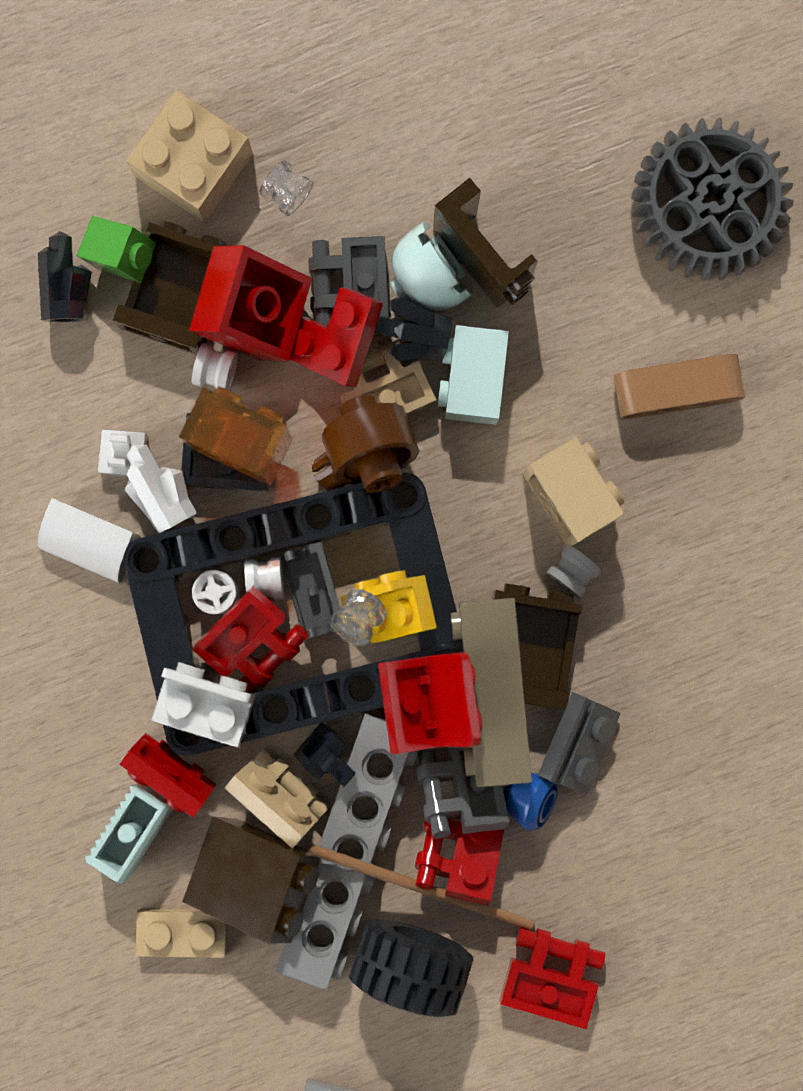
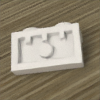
(203, 705)

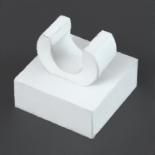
(114, 448)

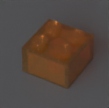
(236, 435)

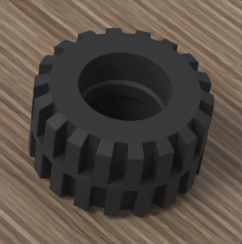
(411, 968)

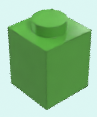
(116, 249)

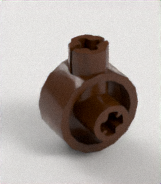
(366, 446)

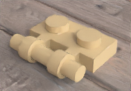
(401, 386)
(277, 797)

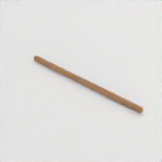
(409, 883)

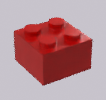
(250, 303)

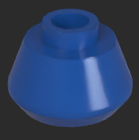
(531, 802)

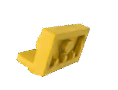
(406, 605)

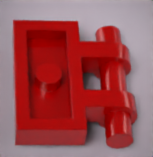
(241, 631)
(179, 783)
(472, 866)
(550, 991)

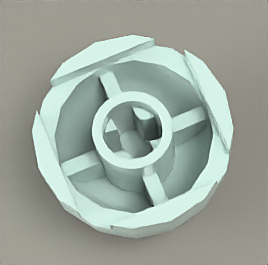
(427, 271)

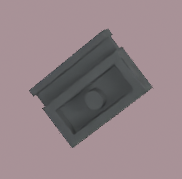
(579, 743)

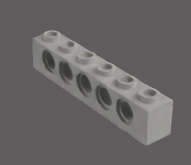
(303, 957)

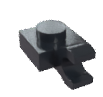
(323, 753)

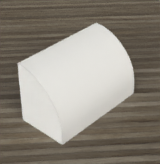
(84, 540)

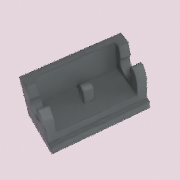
(312, 588)

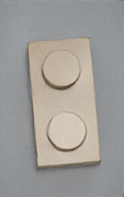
(179, 934)

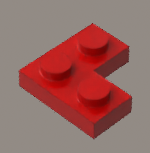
(342, 346)

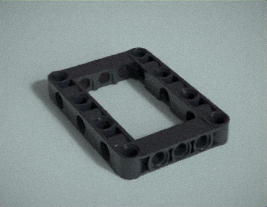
(270, 529)

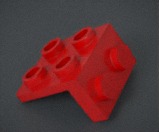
(430, 702)

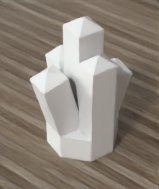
(157, 491)

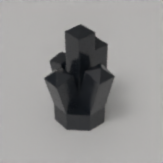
(61, 284)
(424, 336)

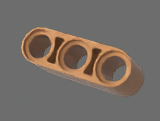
(679, 386)

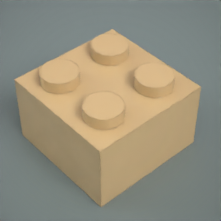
(190, 156)
(574, 491)

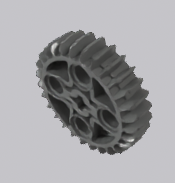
(718, 181)

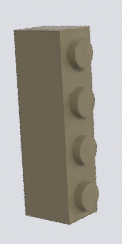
(492, 645)

